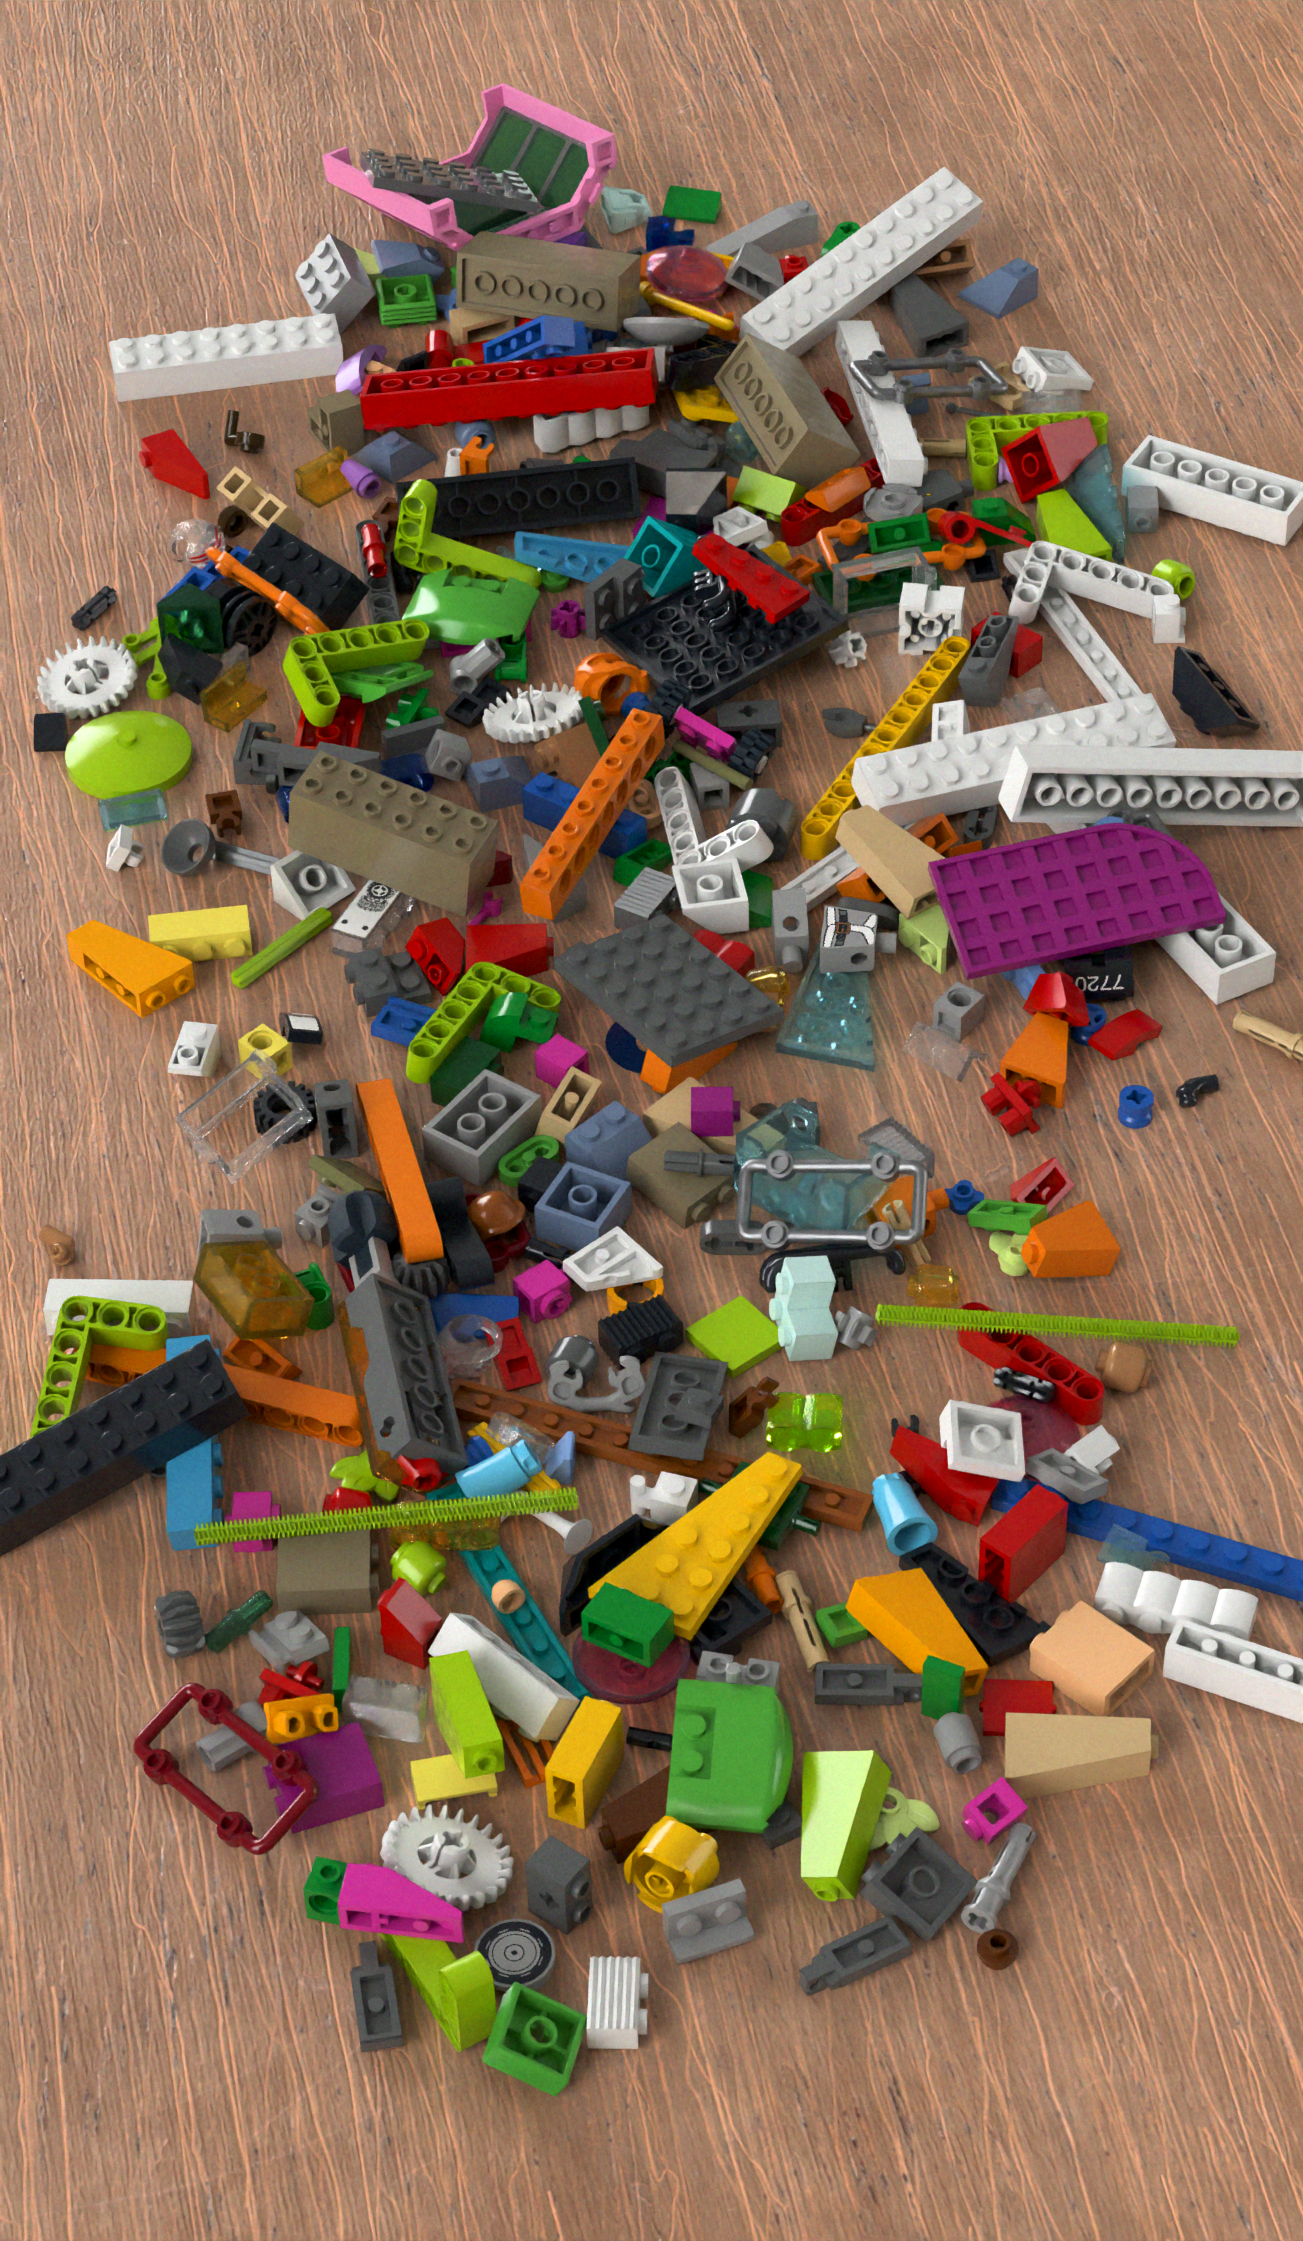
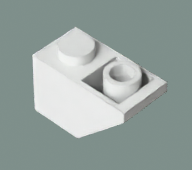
(196, 1050)

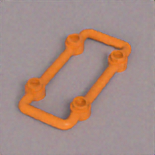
(850, 531)
(285, 603)

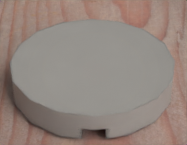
(892, 502)

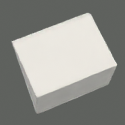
(308, 883)

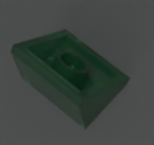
(193, 618)

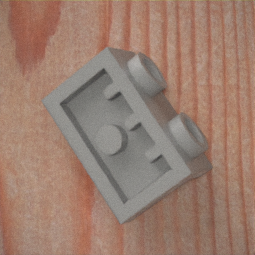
(707, 1921)

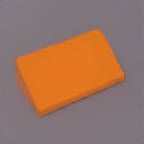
(839, 489)
(261, 1357)

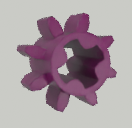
(568, 619)

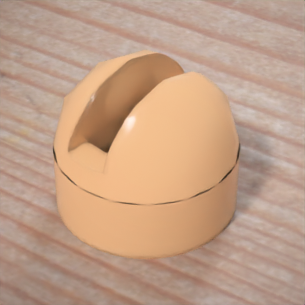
(507, 1596)

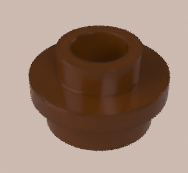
(997, 1958)

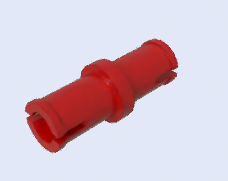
(374, 550)

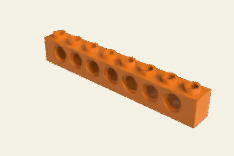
(592, 814)

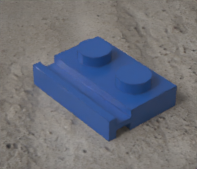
(400, 1020)

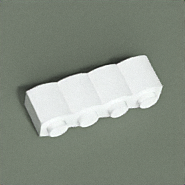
(577, 429)
(1157, 1601)

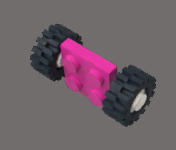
(746, 758)

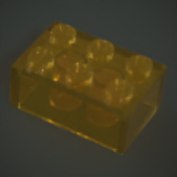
(253, 1289)

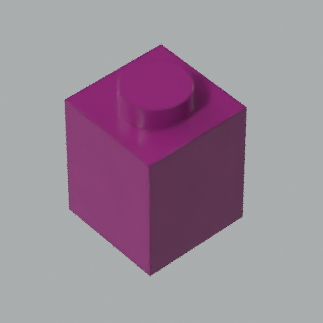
(713, 1111)

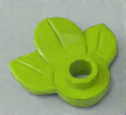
(357, 1475)

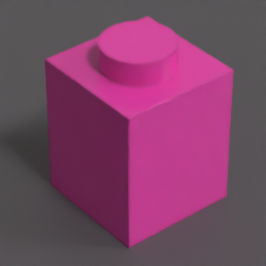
(556, 1057)

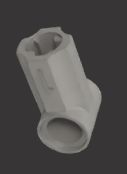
(470, 668)
(224, 1745)

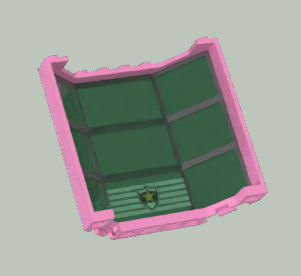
(550, 150)

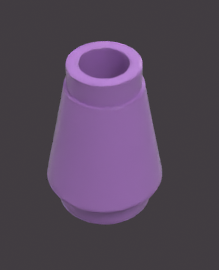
(362, 480)

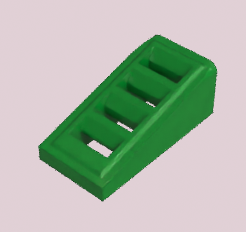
(634, 861)

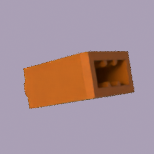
(1041, 1057)
(1071, 1245)

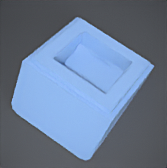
(562, 1461)

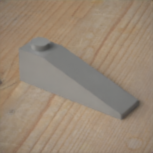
(774, 232)

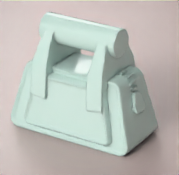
(624, 208)

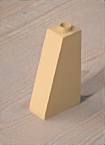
(890, 858)
(677, 1107)
(1074, 1751)

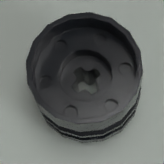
(244, 615)

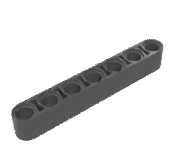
(381, 597)

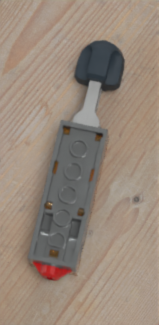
(393, 1353)

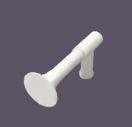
(575, 1534)

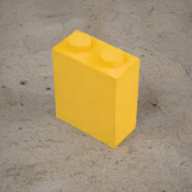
(584, 1762)

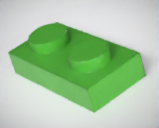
(1007, 1215)

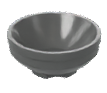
(183, 842)

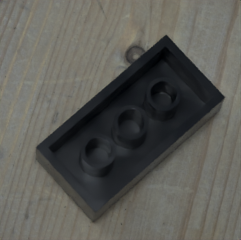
(307, 575)

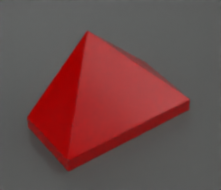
(1043, 1185)

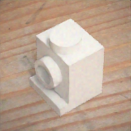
(1168, 619)
(1094, 1450)

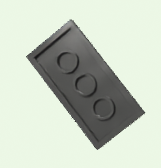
(655, 1423)

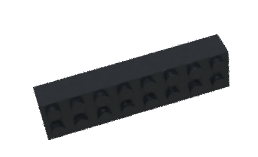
(533, 498)
(114, 1442)

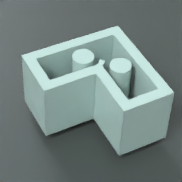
(803, 1308)

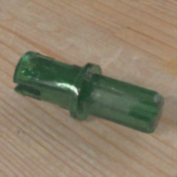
(237, 1621)

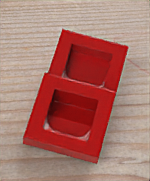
(1123, 1034)
(515, 1360)

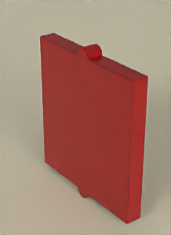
(1013, 1697)

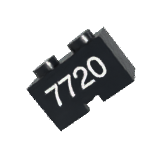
(1103, 974)

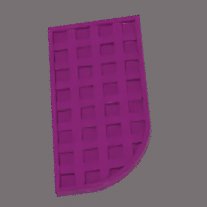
(1071, 896)

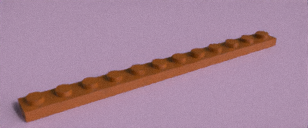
(611, 1442)

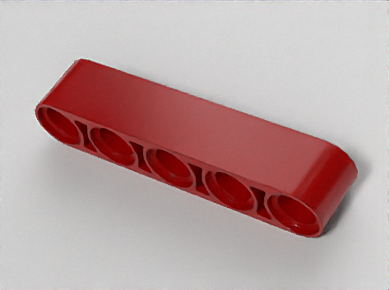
(804, 519)
(1076, 1389)

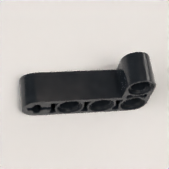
(699, 366)
(461, 1244)

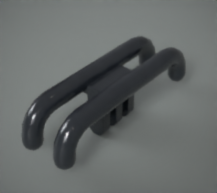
(707, 585)
(839, 1258)

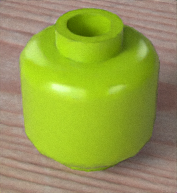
(1178, 575)
(419, 1566)

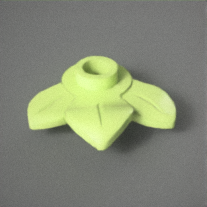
(1008, 1251)
(902, 1819)

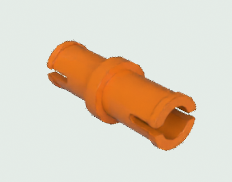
(761, 1580)

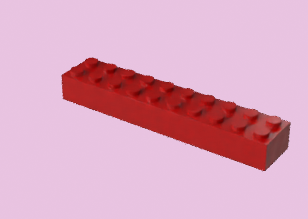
(509, 389)

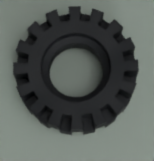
(269, 1103)

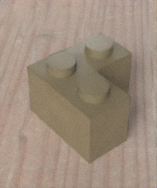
(338, 422)

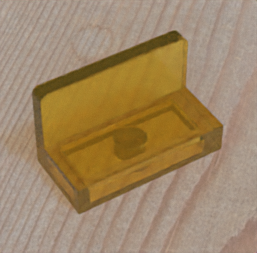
(321, 478)
(231, 698)

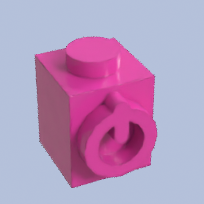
(543, 1291)
(252, 1506)

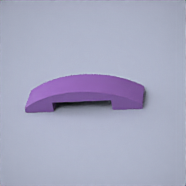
(351, 371)

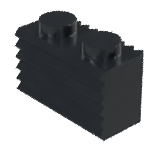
(641, 1331)

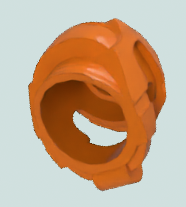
(603, 675)

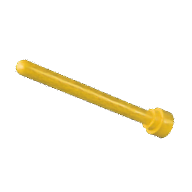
(654, 296)

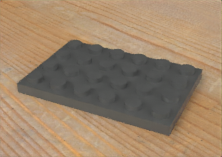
(447, 181)
(668, 990)

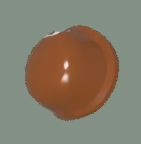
(495, 1213)

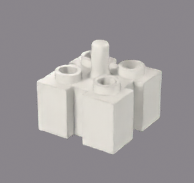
(929, 617)

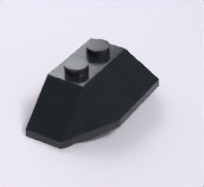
(1208, 697)
(597, 1561)

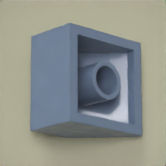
(607, 1140)

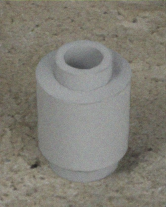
(958, 1742)

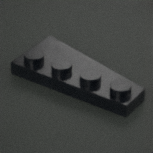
(990, 1622)

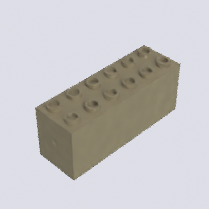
(548, 279)
(785, 413)
(392, 833)

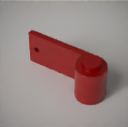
(443, 352)
(960, 529)

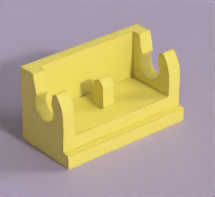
(442, 1779)

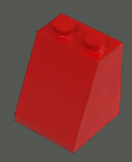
(1048, 455)

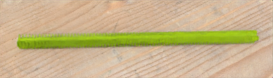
(1056, 1323)
(392, 1517)

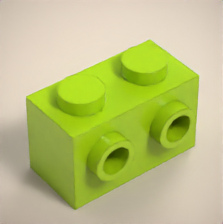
(766, 493)

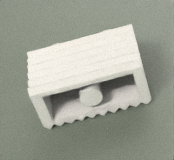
(614, 2003)

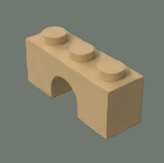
(257, 503)

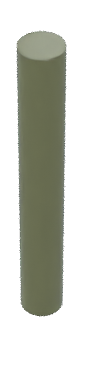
(712, 765)

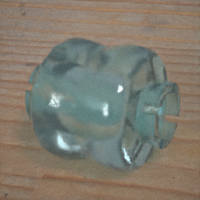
(739, 444)

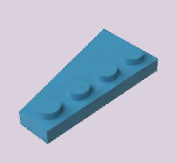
(567, 556)

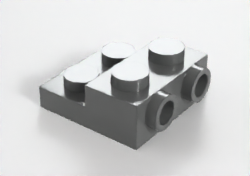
(613, 596)
(382, 976)
(917, 1883)

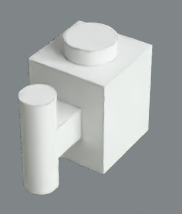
(669, 1499)

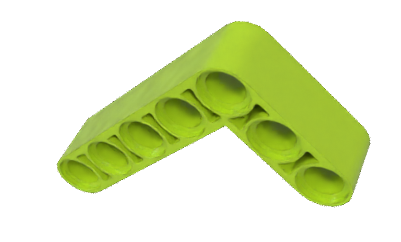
(989, 434)
(429, 552)
(317, 655)
(464, 1011)
(82, 1336)
(454, 1990)

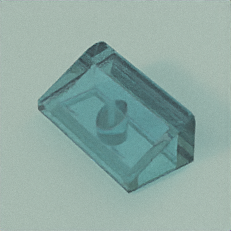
(132, 809)

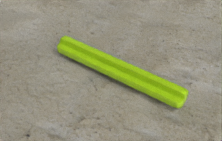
(281, 948)

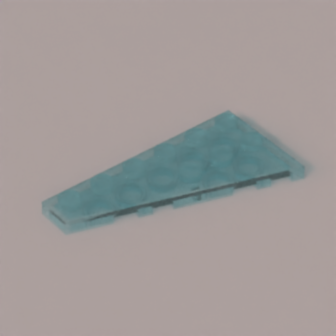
(830, 1018)

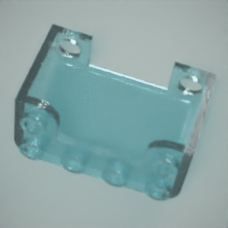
(807, 1198)

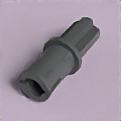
(699, 1163)

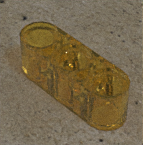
(449, 1536)

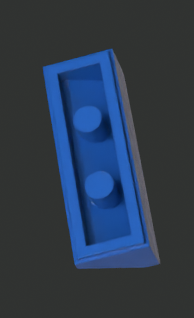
(490, 1306)

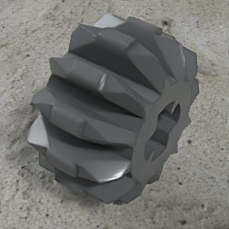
(423, 1277)
(179, 1624)

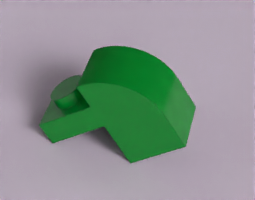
(512, 1017)

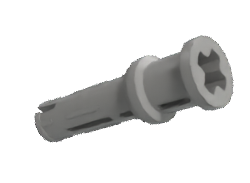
(993, 1891)

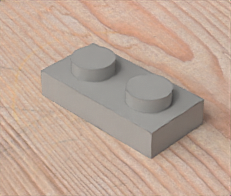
(1066, 1476)

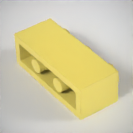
(203, 933)

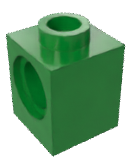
(324, 1889)

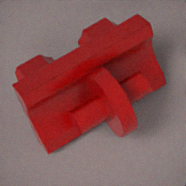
(1018, 1102)
(281, 1688)

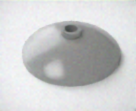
(665, 331)

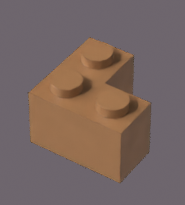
(569, 754)

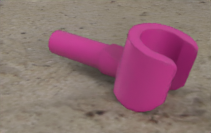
(490, 908)

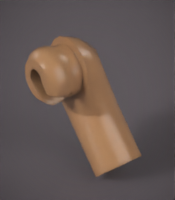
(61, 1244)

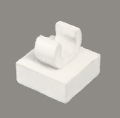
(123, 849)

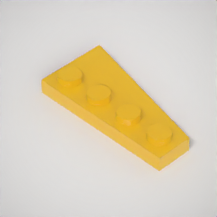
(704, 404)

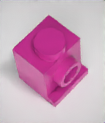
(998, 1800)

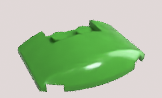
(472, 608)
(380, 680)
(728, 1756)

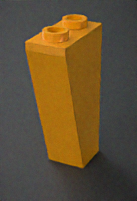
(130, 967)
(914, 1623)

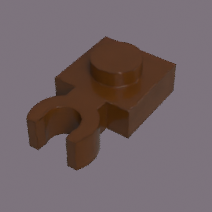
(388, 516)
(224, 811)
(748, 1408)

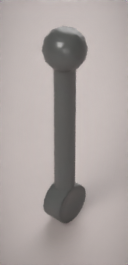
(951, 408)

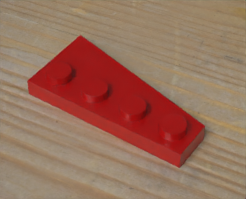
(758, 581)

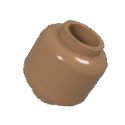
(1124, 1367)

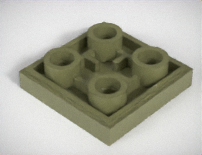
(344, 1175)

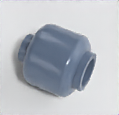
(480, 428)

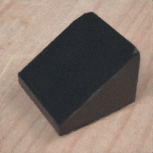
(415, 362)
(982, 568)
(50, 732)

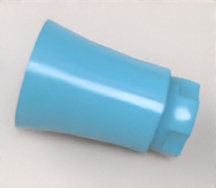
(501, 1472)
(902, 1514)

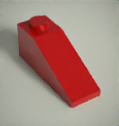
(174, 463)
(954, 1491)

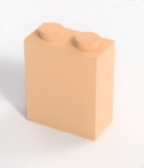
(1091, 1659)

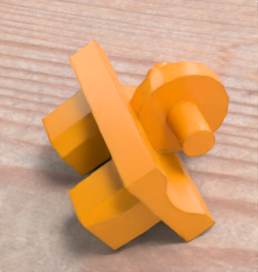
(300, 1717)

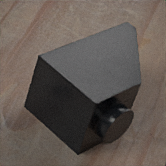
(187, 667)

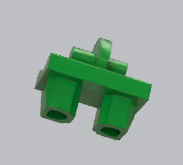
(411, 709)

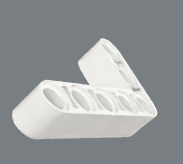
(1082, 576)
(687, 833)

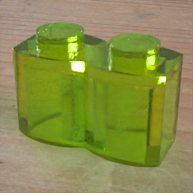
(805, 1422)

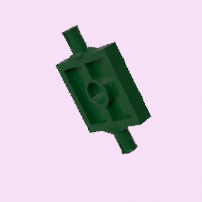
(786, 1519)

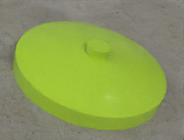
(128, 754)

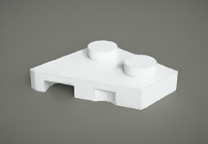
(739, 526)
(611, 1263)

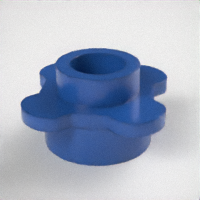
(963, 1197)

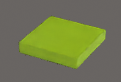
(735, 1335)

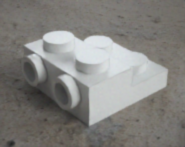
(1050, 370)
(983, 1440)

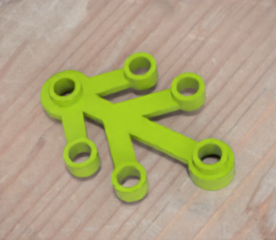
(157, 682)

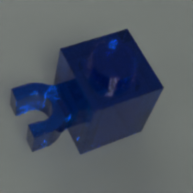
(662, 233)

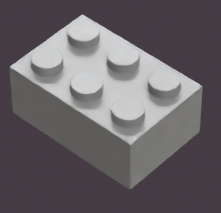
(335, 281)
(481, 1127)

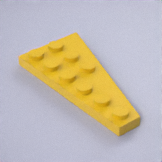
(705, 1548)

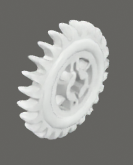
(86, 670)
(515, 719)
(449, 1850)

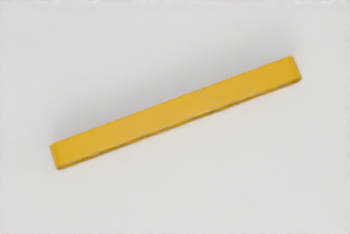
(896, 730)

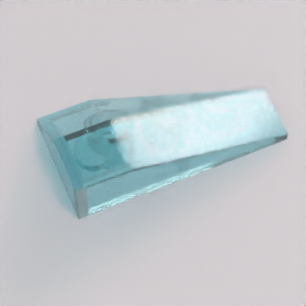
(1097, 497)

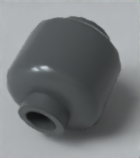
(579, 1353)

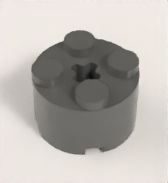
(773, 815)

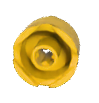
(671, 1863)

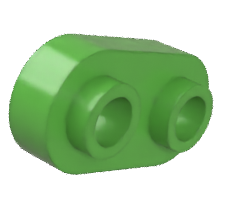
(516, 1162)

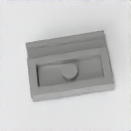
(289, 1639)

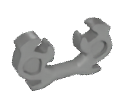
(628, 1382)

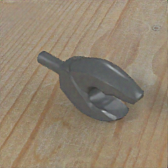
(846, 722)

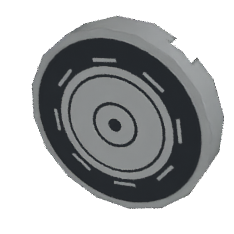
(517, 1953)

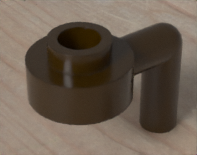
(248, 441)
(232, 522)

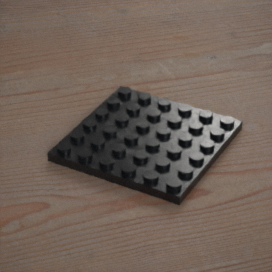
(675, 642)

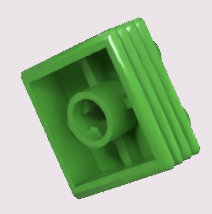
(406, 300)
(538, 2062)

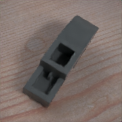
(291, 761)

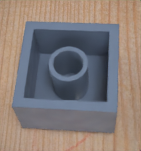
(581, 1207)

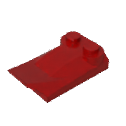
(343, 731)

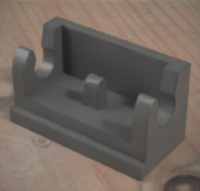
(242, 757)

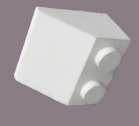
(713, 895)

